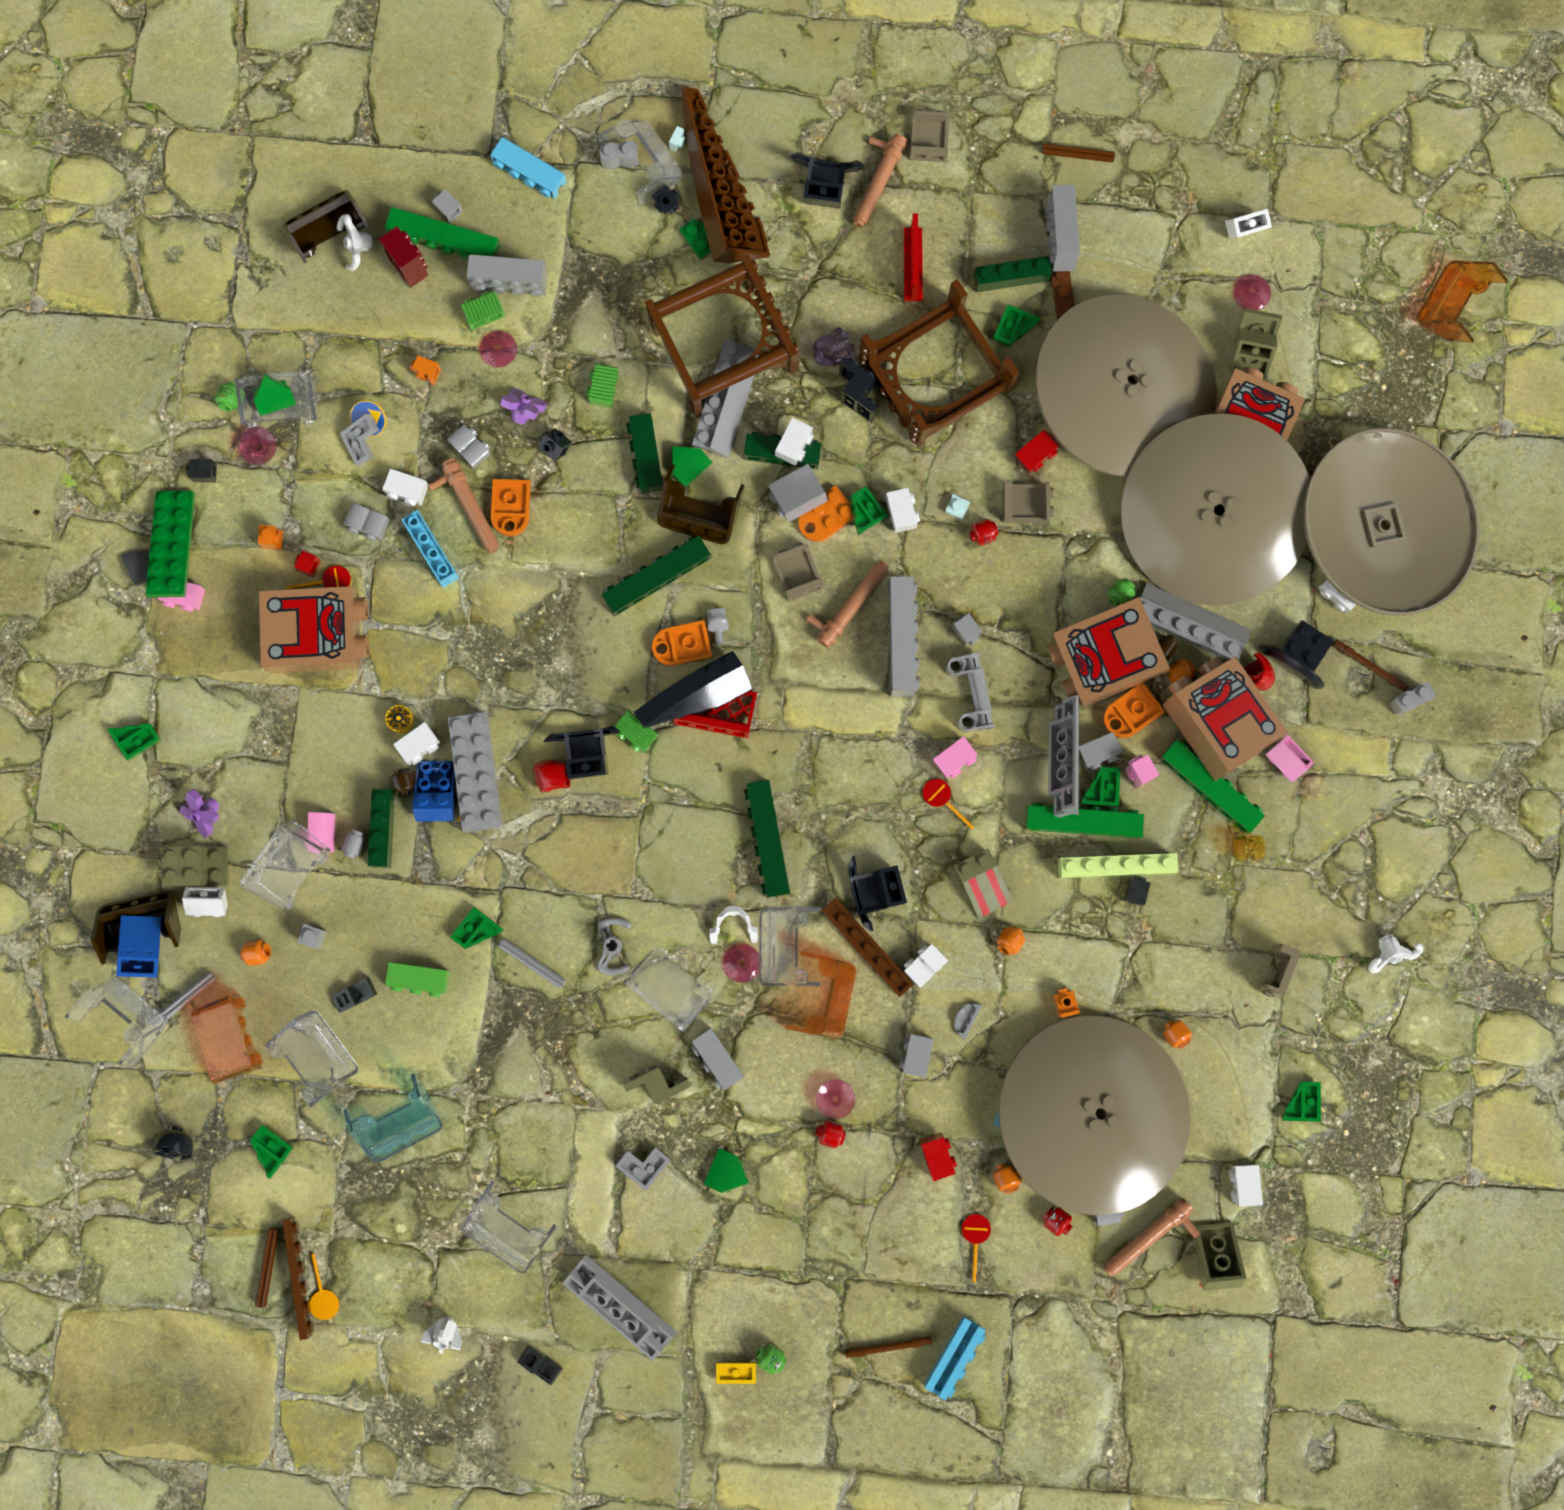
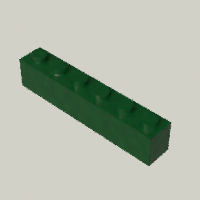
(656, 576)
(768, 839)

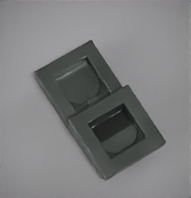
(354, 995)
(540, 1364)

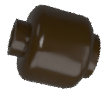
(403, 782)

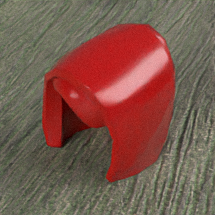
(1261, 672)
(551, 775)

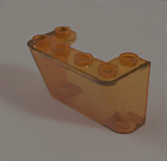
(224, 1039)

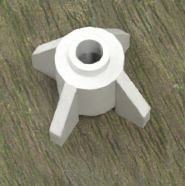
(443, 1333)

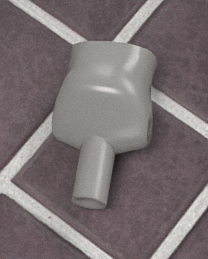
(717, 623)

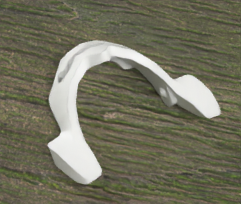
(733, 911)

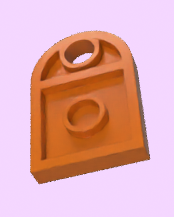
(510, 504)
(827, 517)
(684, 644)
(1133, 712)

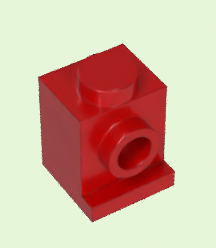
(307, 563)

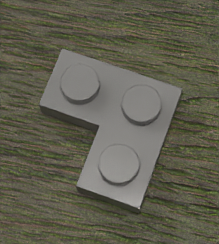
(356, 436)
(643, 1172)

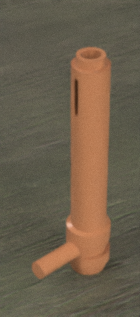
(892, 155)
(457, 479)
(835, 627)
(1172, 1217)

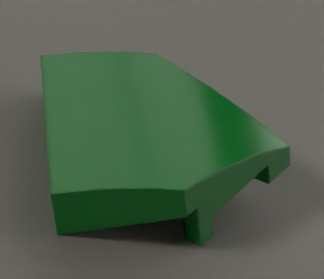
(272, 395)
(688, 463)
(726, 1172)

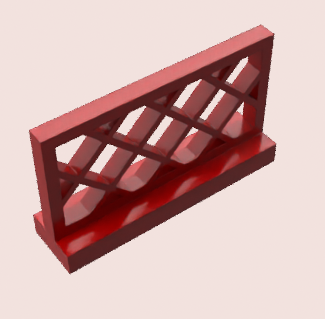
(913, 261)
(722, 726)

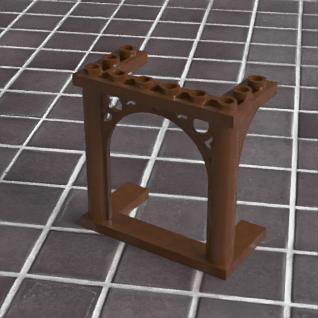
(875, 351)
(781, 355)

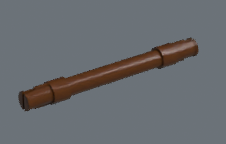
(1349, 652)
(863, 1351)

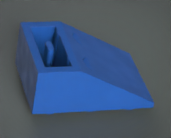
(434, 791)
(139, 946)

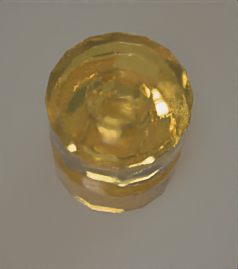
(1242, 845)

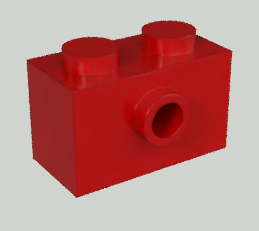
(1037, 451)
(937, 1156)

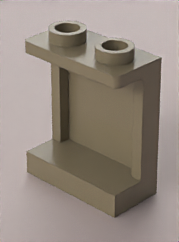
(929, 136)
(1027, 503)
(797, 571)
(1284, 971)

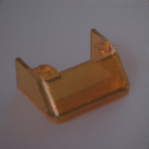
(1451, 295)
(838, 1000)

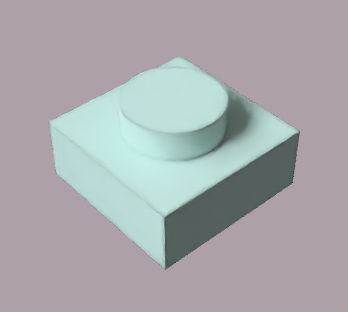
(677, 139)
(957, 507)

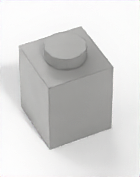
(447, 206)
(967, 630)
(311, 936)

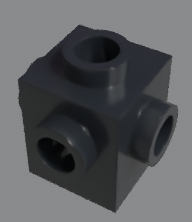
(660, 196)
(554, 444)

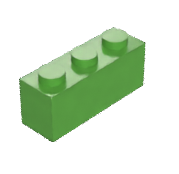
(417, 979)

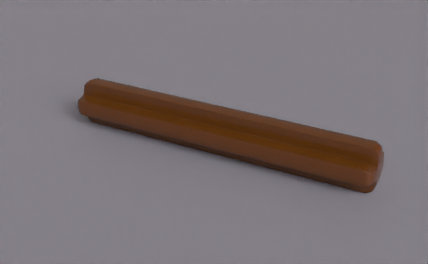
(1078, 152)
(266, 1267)

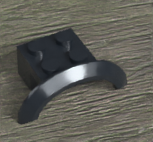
(825, 179)
(1302, 651)
(585, 751)
(875, 890)

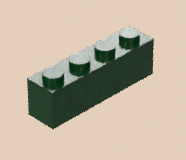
(1012, 274)
(763, 447)
(646, 453)
(381, 828)

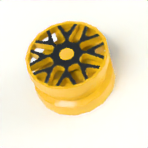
(399, 719)

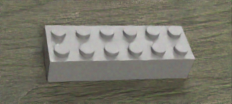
(902, 636)
(475, 772)

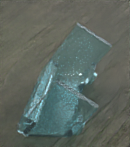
(397, 1129)

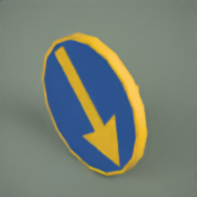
(372, 408)

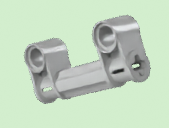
(970, 666)

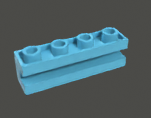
(527, 168)
(430, 548)
(954, 1358)

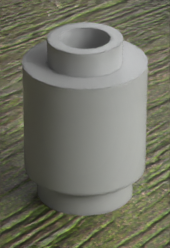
(353, 843)

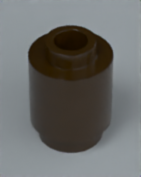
(1168, 645)

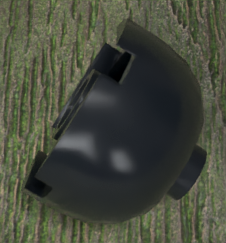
(173, 1144)

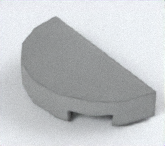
(965, 1018)

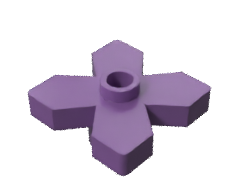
(522, 406)
(201, 812)

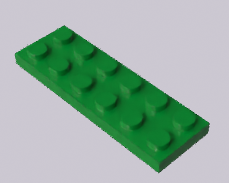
(170, 544)

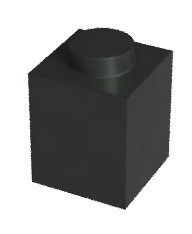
(202, 470)
(1137, 891)

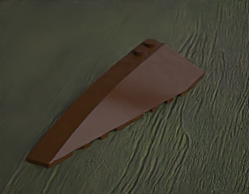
(721, 197)

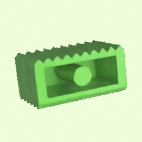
(482, 310)
(603, 385)
(632, 730)

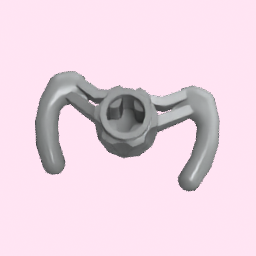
(611, 946)

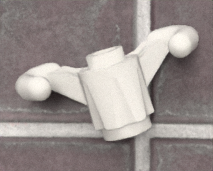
(354, 241)
(1393, 952)

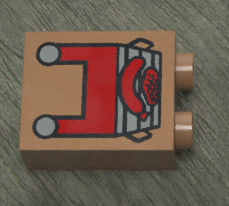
(1256, 399)
(312, 629)
(1109, 653)
(1223, 716)

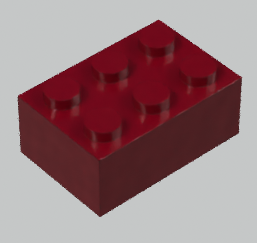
(404, 256)

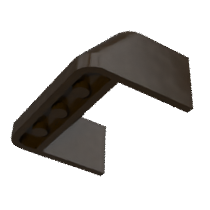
(321, 221)
(695, 516)
(108, 919)

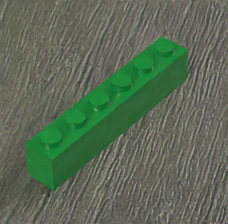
(442, 236)
(1218, 793)
(1088, 822)

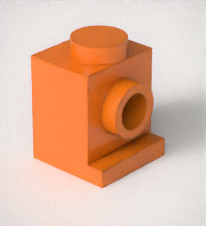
(425, 369)
(270, 537)
(1062, 1010)

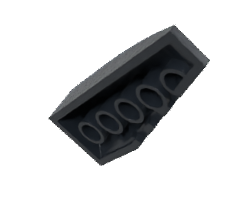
(701, 690)

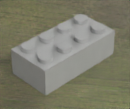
(1062, 227)
(507, 275)

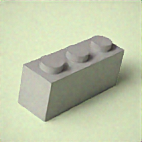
(716, 1059)

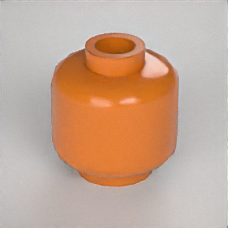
(1180, 669)
(1010, 940)
(255, 952)
(1177, 1034)
(1007, 1178)

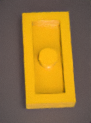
(735, 1372)

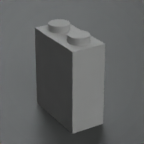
(797, 493)

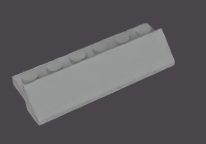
(725, 408)
(1193, 623)
(1064, 758)
(619, 1307)

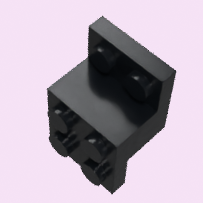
(858, 389)

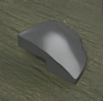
(137, 566)

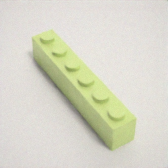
(1118, 865)

